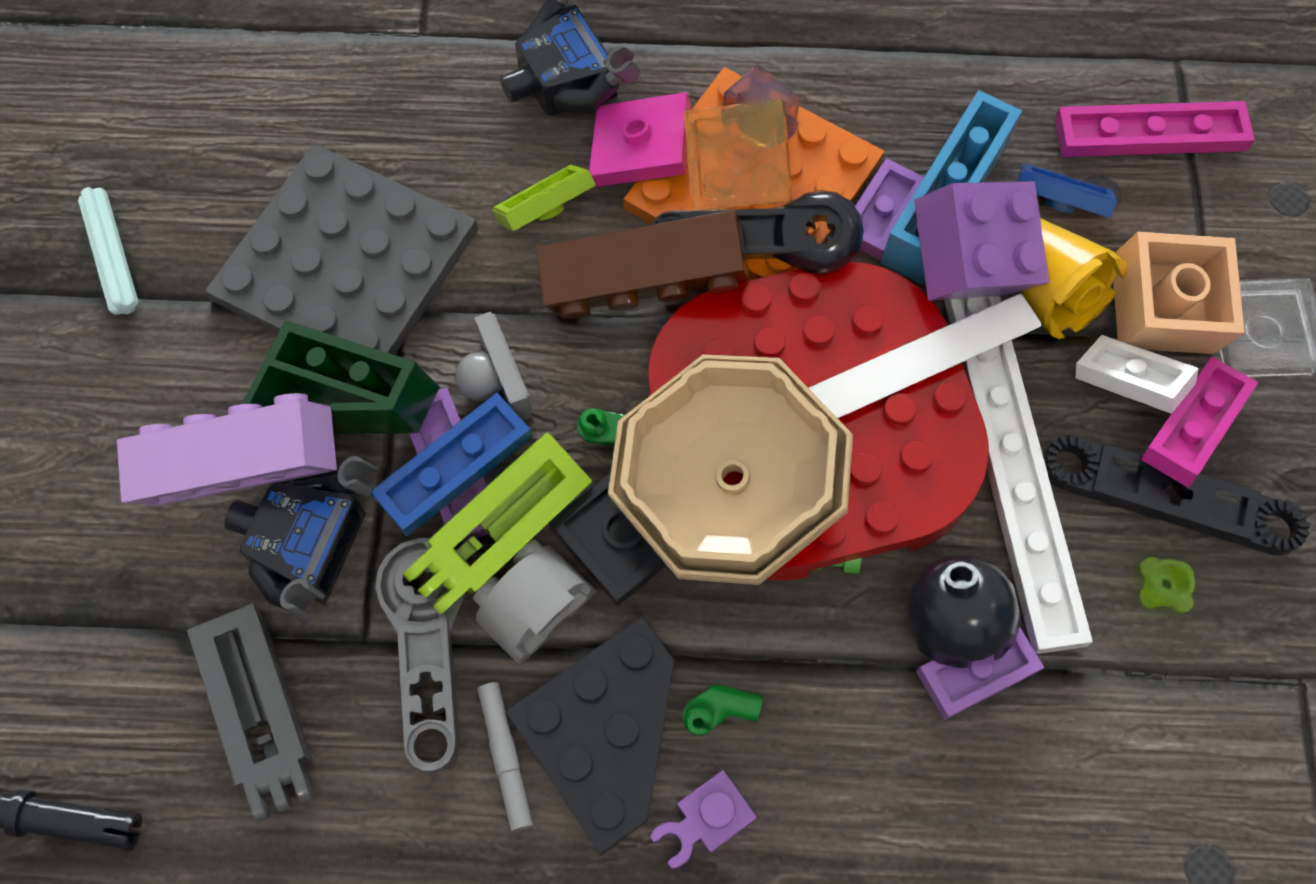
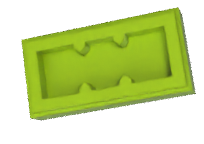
(543, 198)

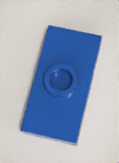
(1067, 193)

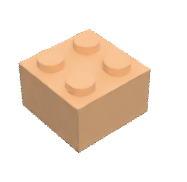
(1179, 293)

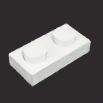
(1136, 373)

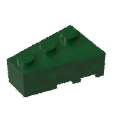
(361, 384)

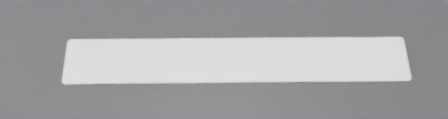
(926, 356)

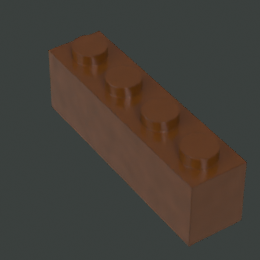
(643, 264)

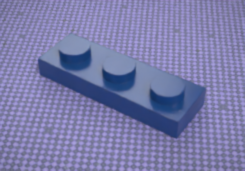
(451, 464)

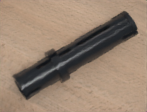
(27, 813)

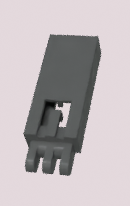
(246, 692)

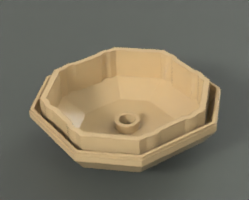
(721, 420)

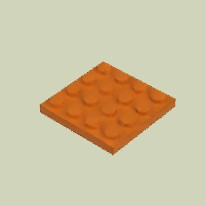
(819, 159)

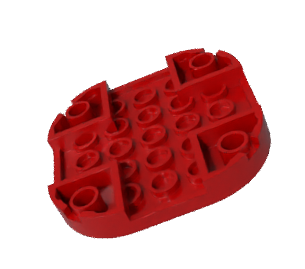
(912, 452)

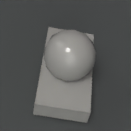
(493, 371)

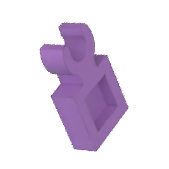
(711, 816)

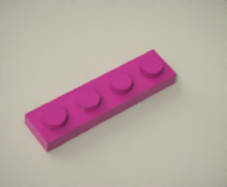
(1153, 129)

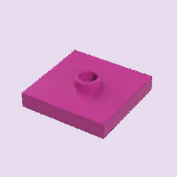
(640, 140)

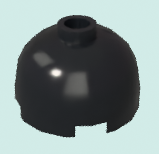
(963, 611)

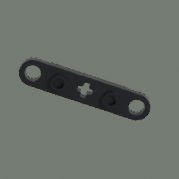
(1209, 503)

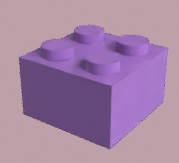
(981, 240)

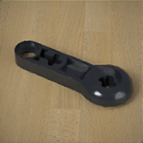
(784, 231)

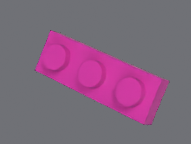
(1199, 422)

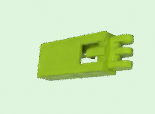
(511, 513)

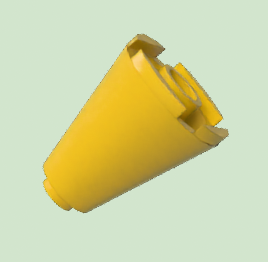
(1078, 280)

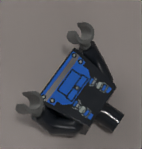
(566, 63)
(302, 534)

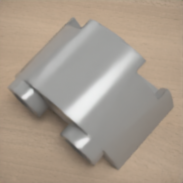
(530, 600)

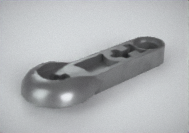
(422, 651)

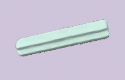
(108, 251)

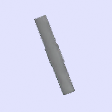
(505, 757)

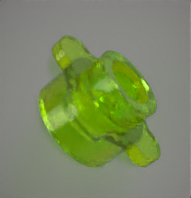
(1180, 577)

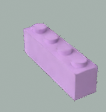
(227, 452)

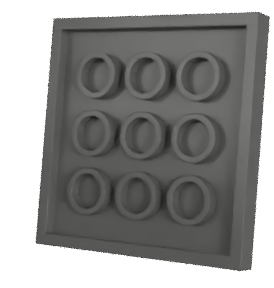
(343, 254)

